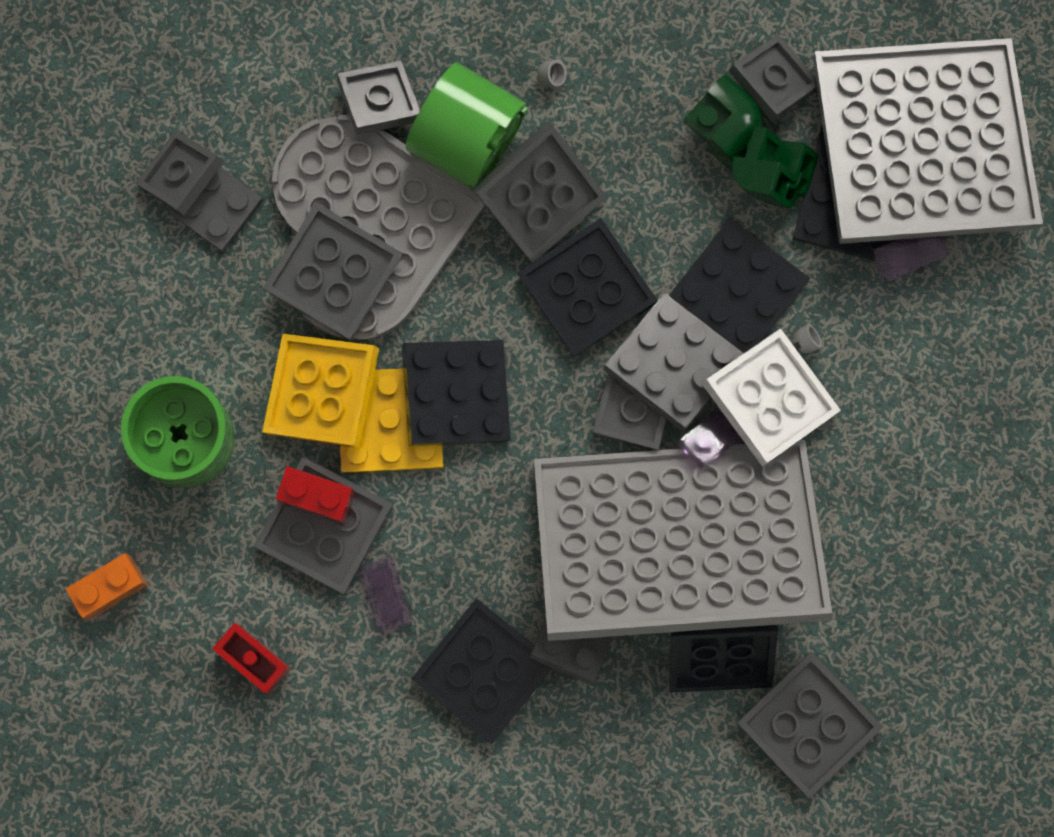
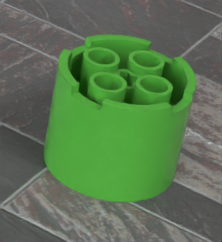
(465, 125)
(170, 406)

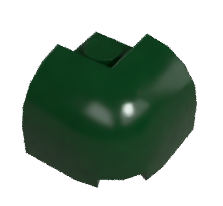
(725, 120)
(775, 168)

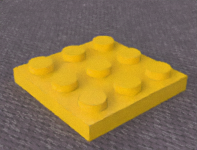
(320, 390)
(385, 433)

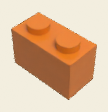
(106, 586)

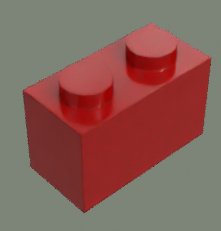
(315, 495)
(251, 658)

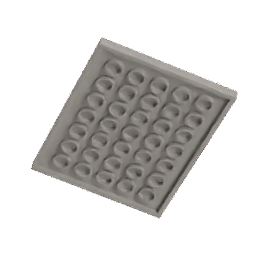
(678, 547)

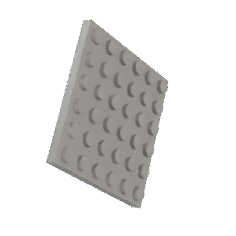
(926, 140)

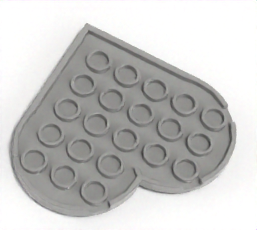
(383, 192)

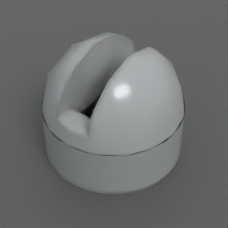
(552, 73)
(807, 338)

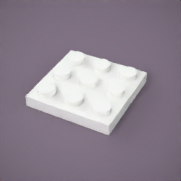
(771, 397)

